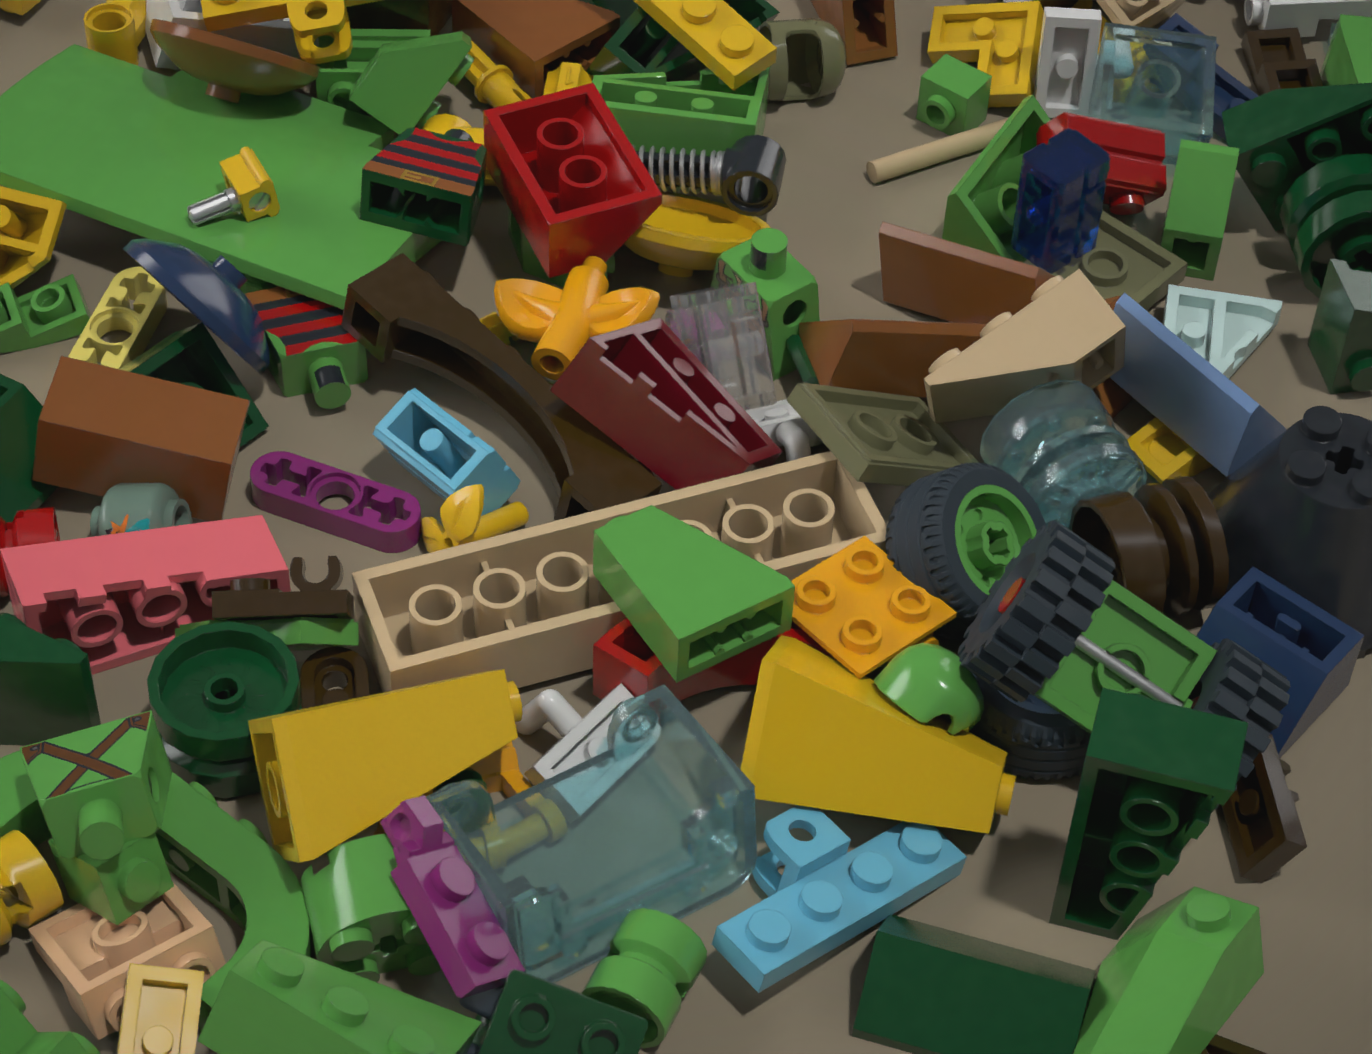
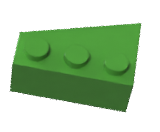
(304, 1006)

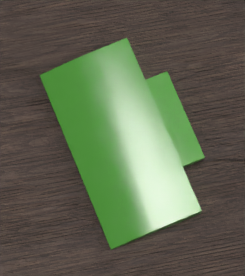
(151, 144)

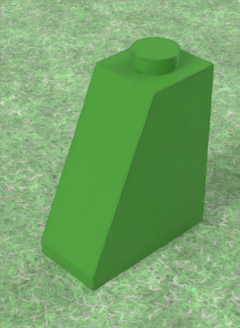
(688, 590)

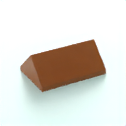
(952, 278)
(881, 353)
(136, 428)

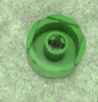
(361, 915)

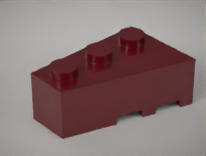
(663, 406)

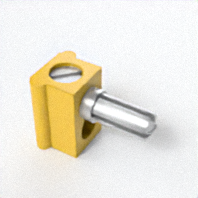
(247, 190)

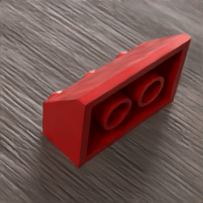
(568, 176)

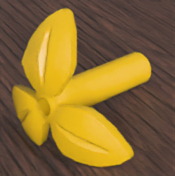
(464, 522)

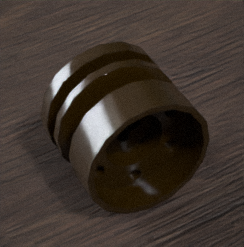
(1161, 541)

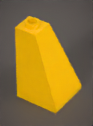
(847, 748)
(357, 759)

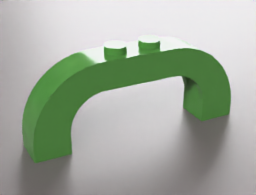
(206, 850)

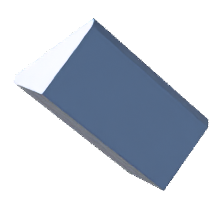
(1190, 393)

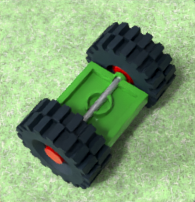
(1069, 630)

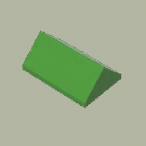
(984, 200)

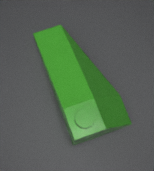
(1174, 977)

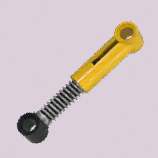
(744, 175)

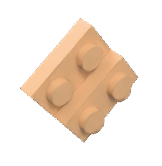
(94, 954)

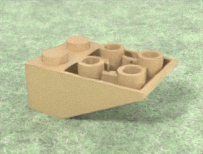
(1056, 337)

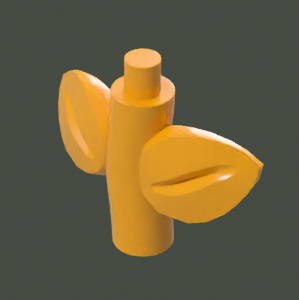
(568, 317)

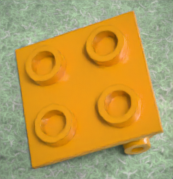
(865, 608)

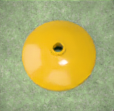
(691, 233)

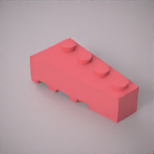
(133, 589)

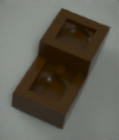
(1278, 60)

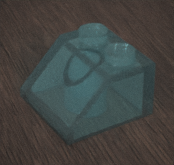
(1156, 82)

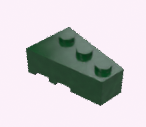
(647, 47)

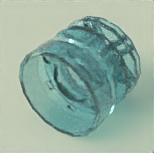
(1061, 448)

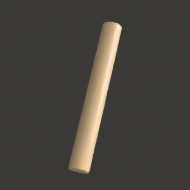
(932, 152)

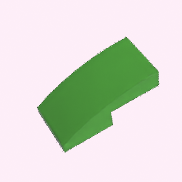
(42, 315)

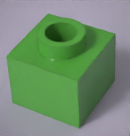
(953, 96)

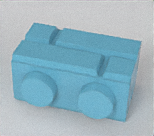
(443, 451)

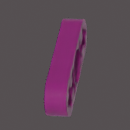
(351, 523)

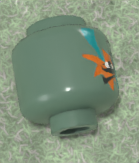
(137, 508)

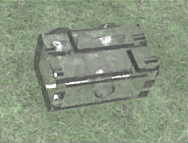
(728, 337)

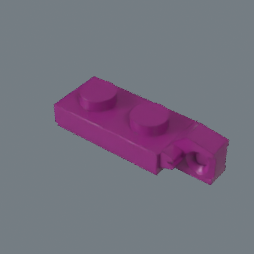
(447, 901)

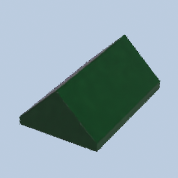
(967, 995)

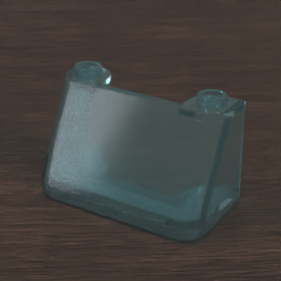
(638, 827)

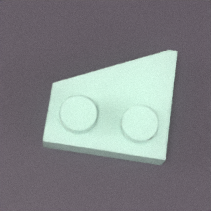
(1220, 324)

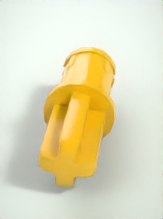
(492, 82)

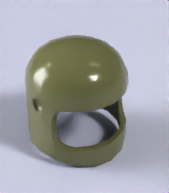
(806, 53)

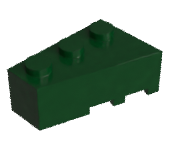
(1343, 329)

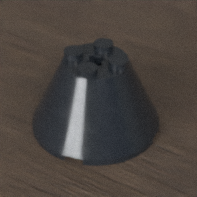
(1307, 515)

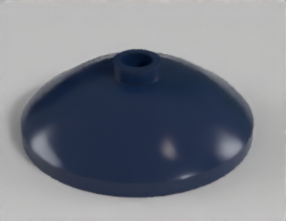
(209, 293)

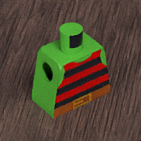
(309, 346)

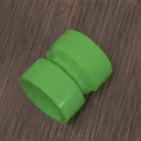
(649, 969)

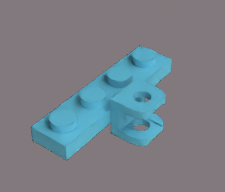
(828, 892)

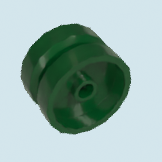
(1330, 217)
(208, 690)

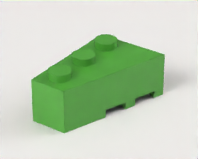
(685, 113)

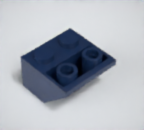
(1294, 639)

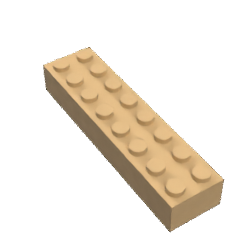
(532, 593)

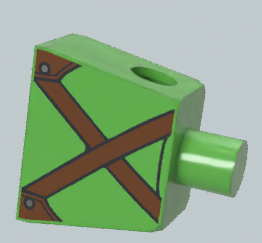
(101, 785)

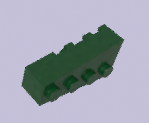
(1139, 801)

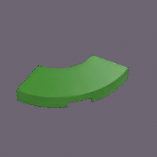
(301, 632)

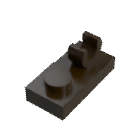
(256, 601)
(1264, 818)

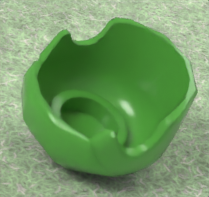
(931, 682)

